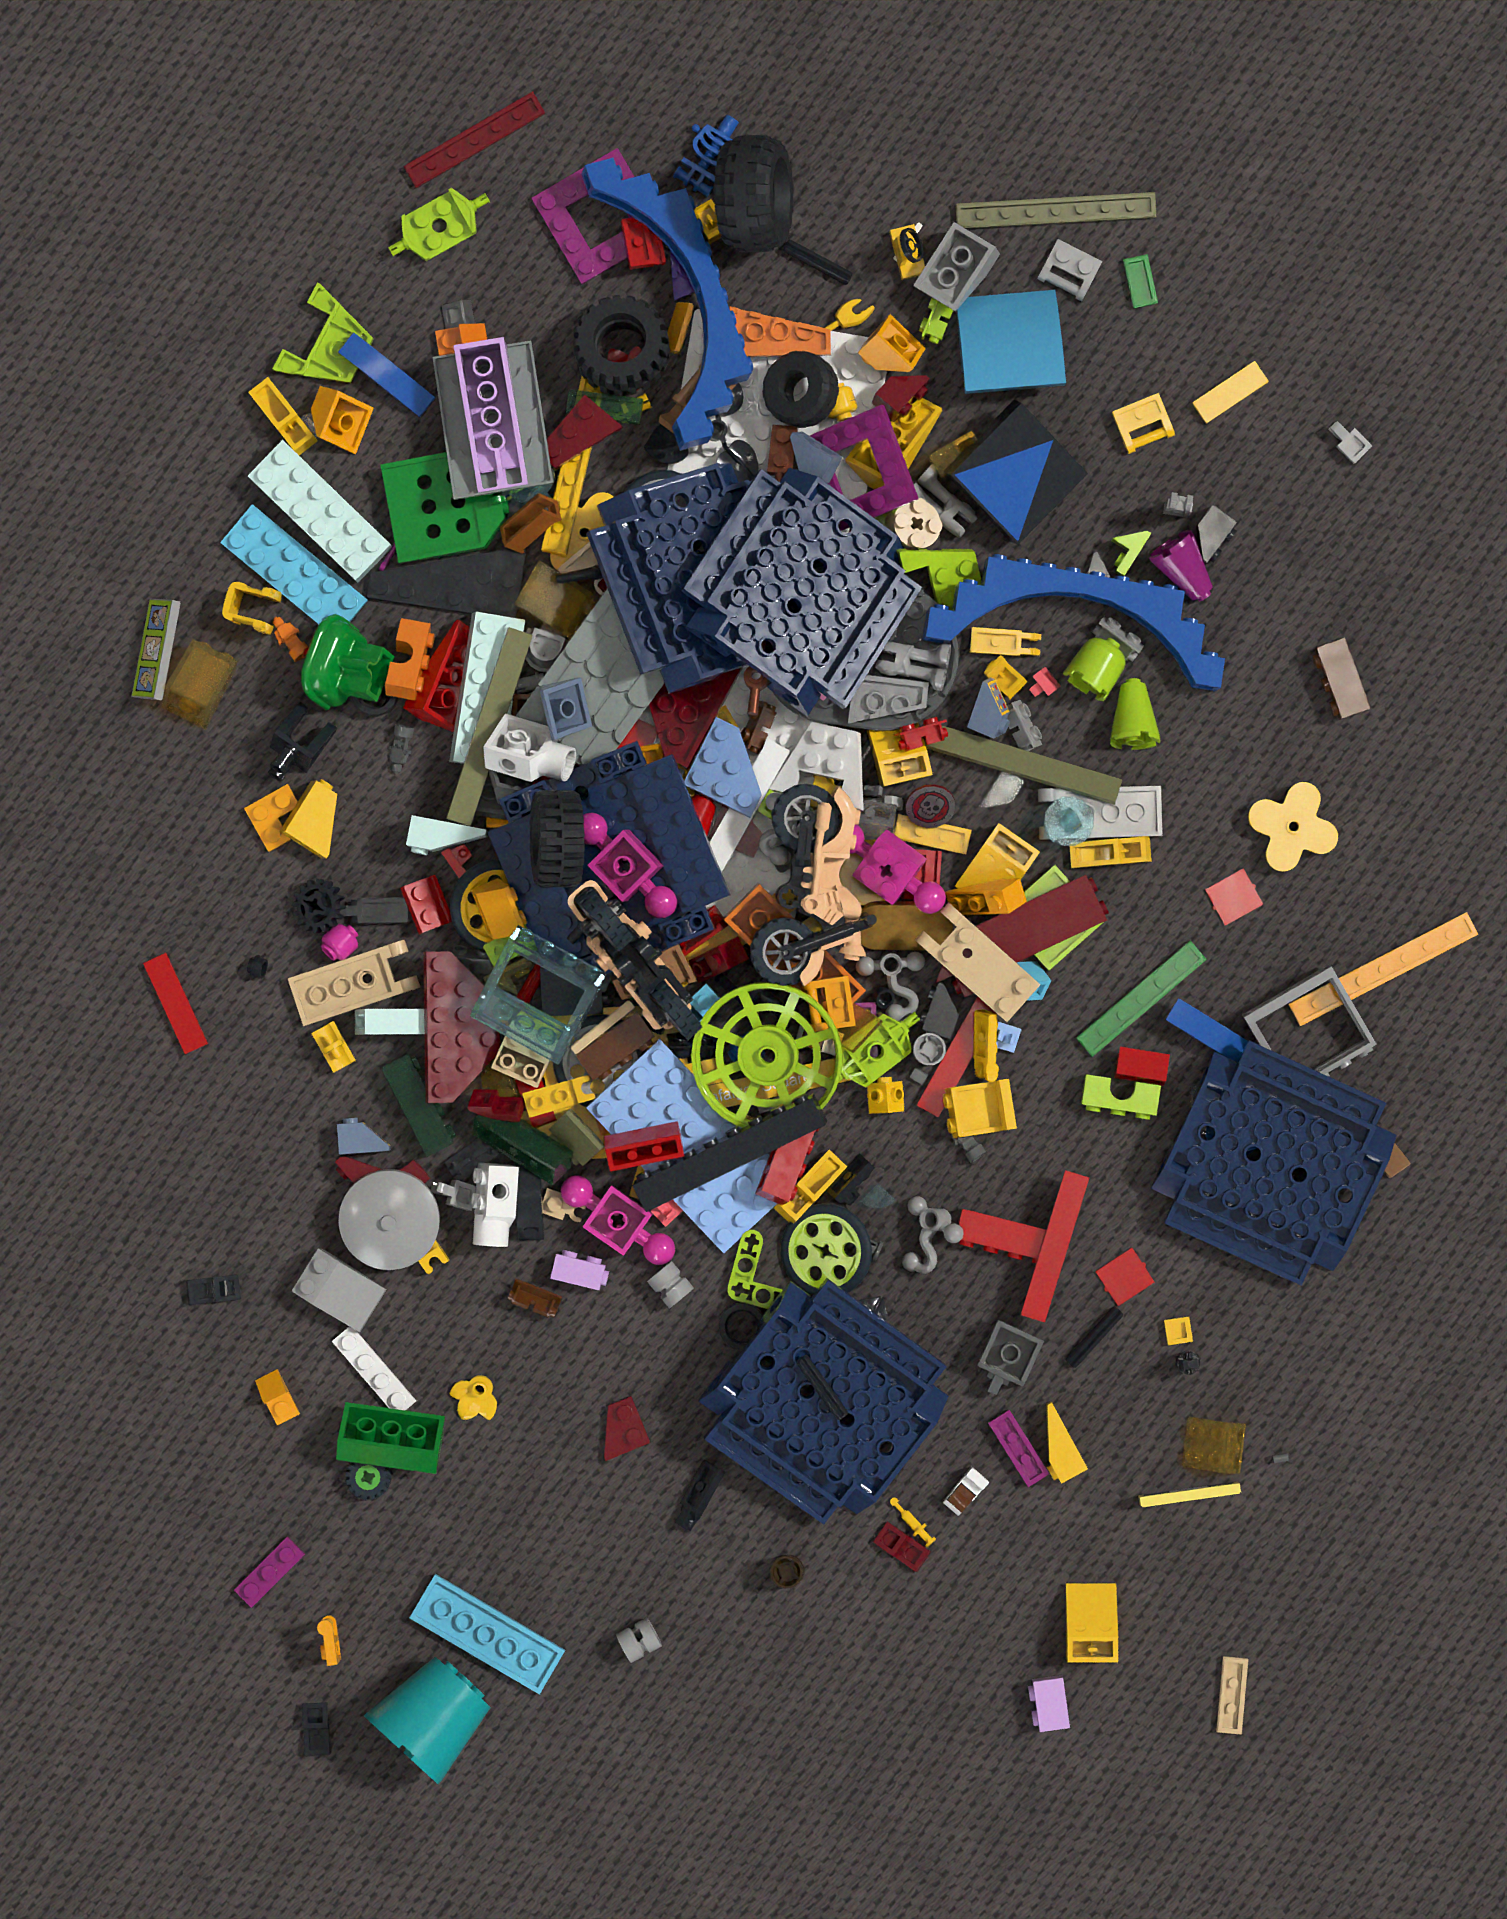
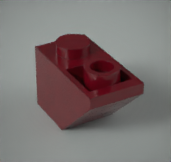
(899, 393)
(718, 959)

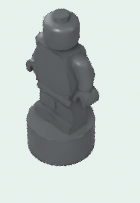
(399, 751)
(971, 1147)

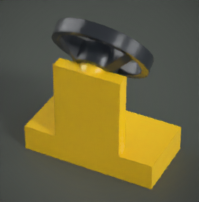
(908, 251)

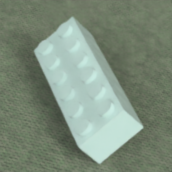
(320, 511)
(482, 652)

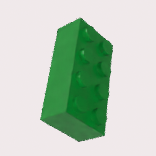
(390, 1438)

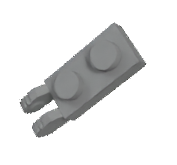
(1178, 505)

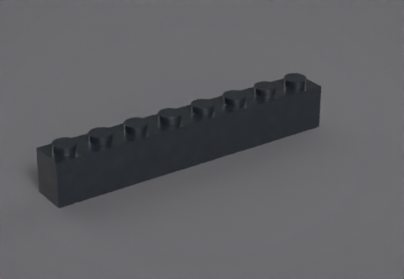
(729, 1152)

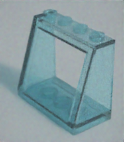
(524, 1022)

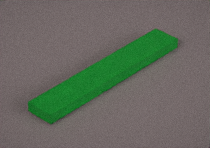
(1141, 998)

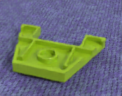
(324, 358)
(944, 567)

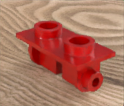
(911, 735)

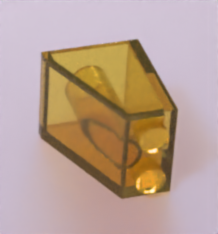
(553, 604)
(198, 683)

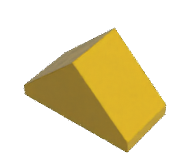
(706, 214)

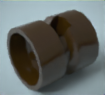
(787, 1571)

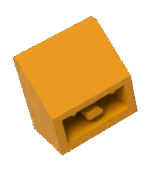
(498, 908)

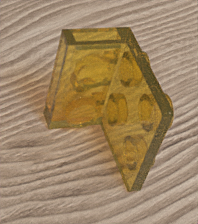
(1214, 1445)

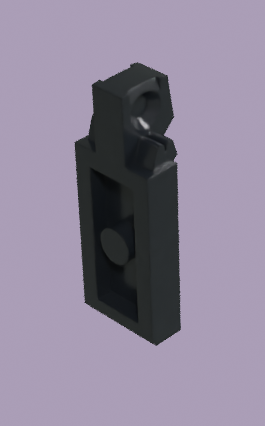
(377, 910)
(699, 1494)

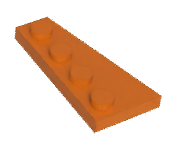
(776, 336)

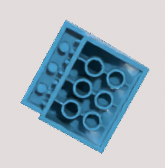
(1011, 342)

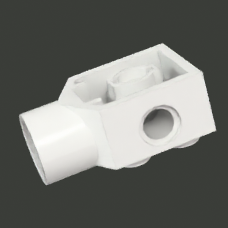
(527, 751)
(494, 1211)

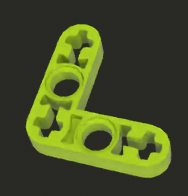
(747, 1277)

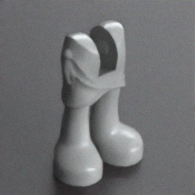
(952, 504)
(903, 667)

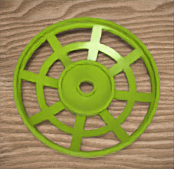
(761, 1038)

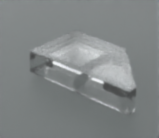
(1003, 790)

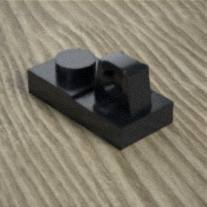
(844, 1185)

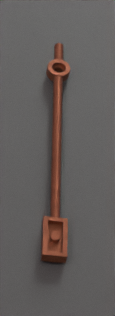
(780, 459)

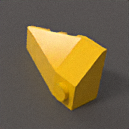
(910, 434)

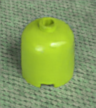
(1096, 667)

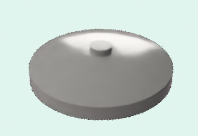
(389, 1219)

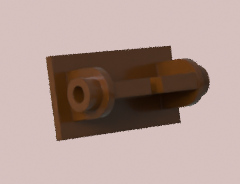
(751, 734)
(524, 1294)

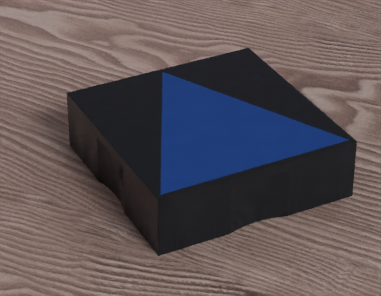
(1016, 472)

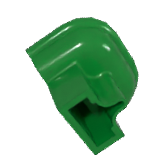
(342, 664)

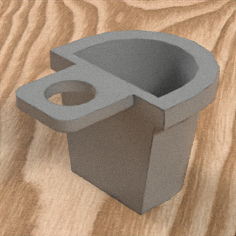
(544, 648)

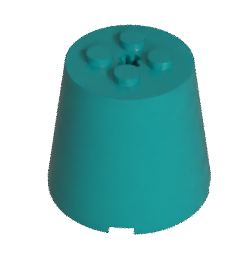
(431, 1716)

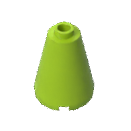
(1134, 718)

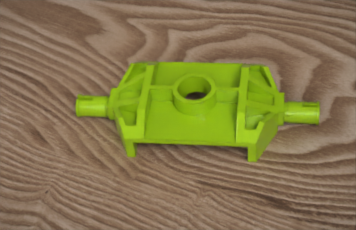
(450, 207)
(894, 1045)

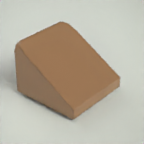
(1396, 1163)

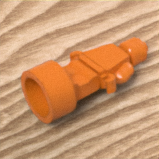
(287, 634)

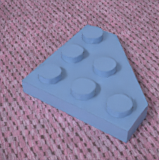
(724, 770)

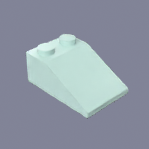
(436, 835)

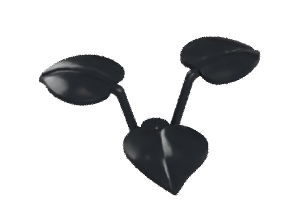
(664, 447)

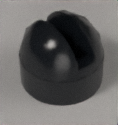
(888, 1000)

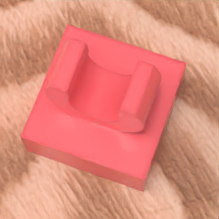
(1045, 682)
(667, 1212)

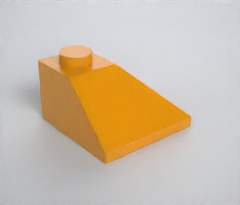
(891, 347)
(340, 418)

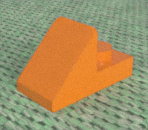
(463, 334)

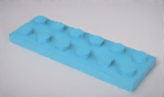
(291, 568)
(487, 1634)

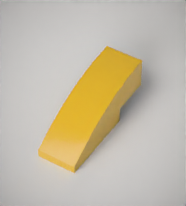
(283, 416)
(1111, 852)
(812, 1186)

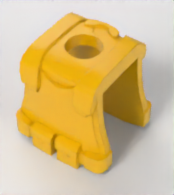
(233, 602)

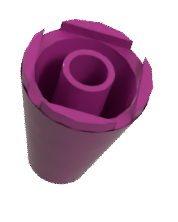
(1184, 565)

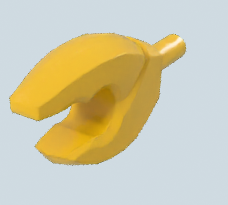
(846, 317)

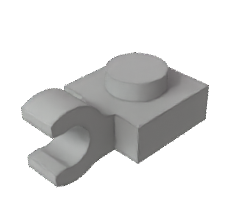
(1352, 444)
(458, 1193)

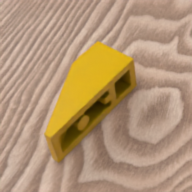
(1062, 1452)

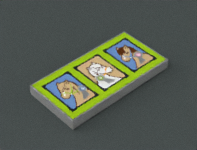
(156, 649)

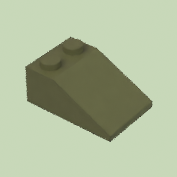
(577, 1136)

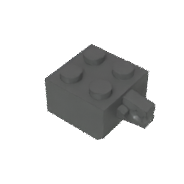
(1008, 1355)

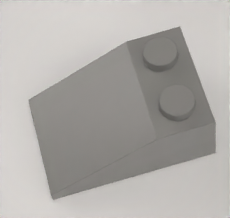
(957, 267)
(339, 1289)

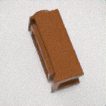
(530, 522)

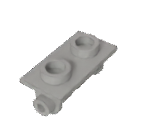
(1128, 642)
(1028, 734)

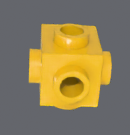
(885, 1096)

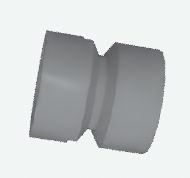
(929, 1049)
(670, 1284)
(632, 1646)

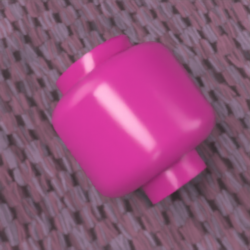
(339, 942)

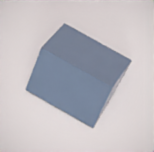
(565, 707)

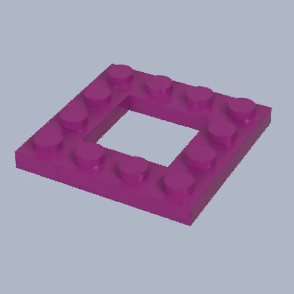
(552, 207)
(878, 430)

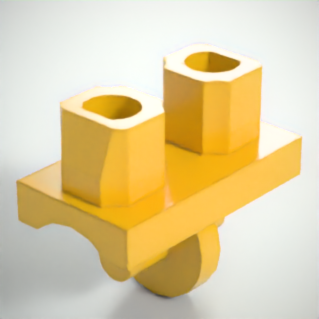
(333, 1046)

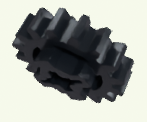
(327, 900)

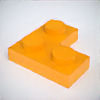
(266, 814)

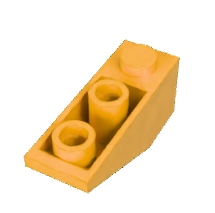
(990, 897)

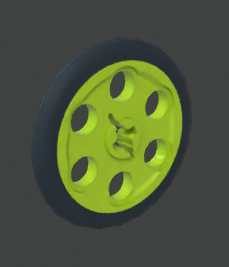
(853, 1231)

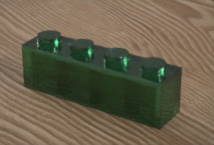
(423, 1117)
(525, 1146)

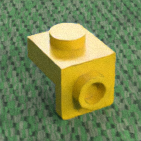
(1006, 676)

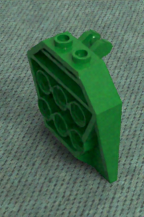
(412, 524)

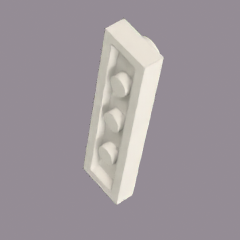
(373, 1370)

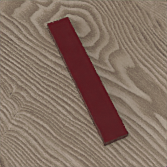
(474, 140)

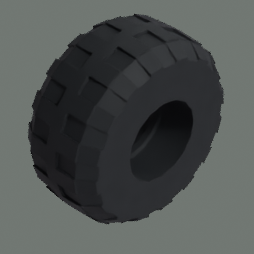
(780, 385)

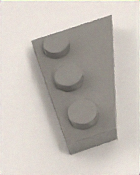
(886, 696)

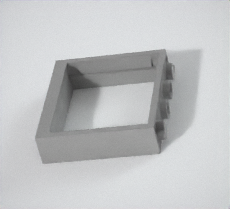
(1326, 973)

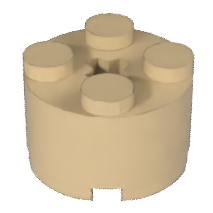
(924, 520)

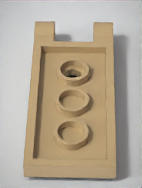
(989, 969)
(341, 984)

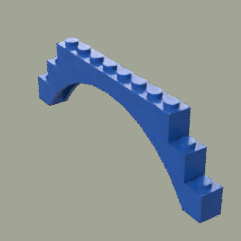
(675, 223)
(1150, 605)

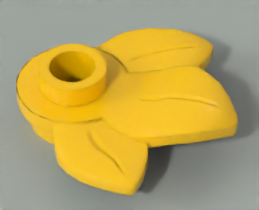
(472, 1401)

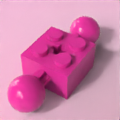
(608, 865)
(893, 882)
(578, 1192)

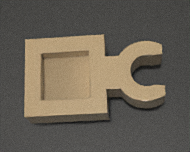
(555, 1206)

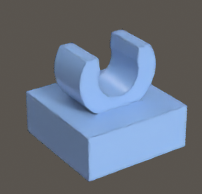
(1007, 1037)

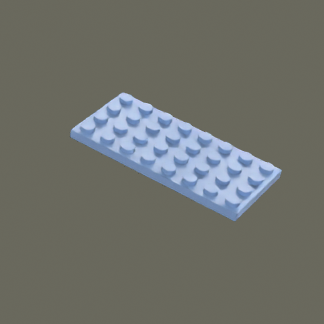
(664, 1091)

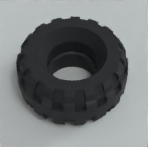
(753, 193)

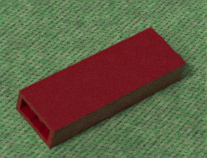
(1046, 920)

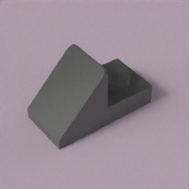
(505, 784)

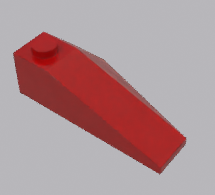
(442, 681)

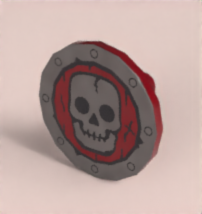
(930, 806)

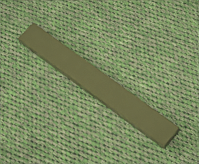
(1056, 210)
(493, 709)
(1028, 765)

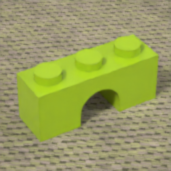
(1097, 1094)

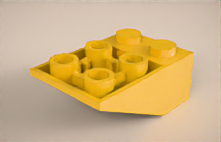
(897, 765)
(1000, 857)
(1091, 1622)

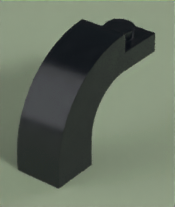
(529, 1205)

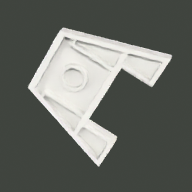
(829, 754)

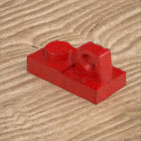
(457, 858)

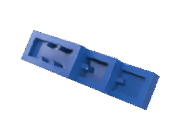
(386, 374)
(1206, 1030)

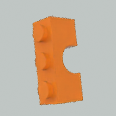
(405, 678)

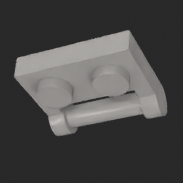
(1072, 262)

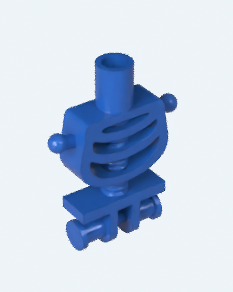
(722, 134)

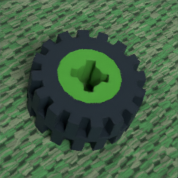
(378, 1477)

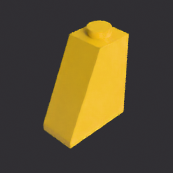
(313, 818)

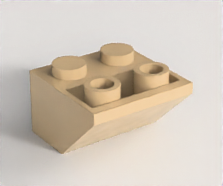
(520, 1062)

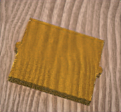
(855, 1036)

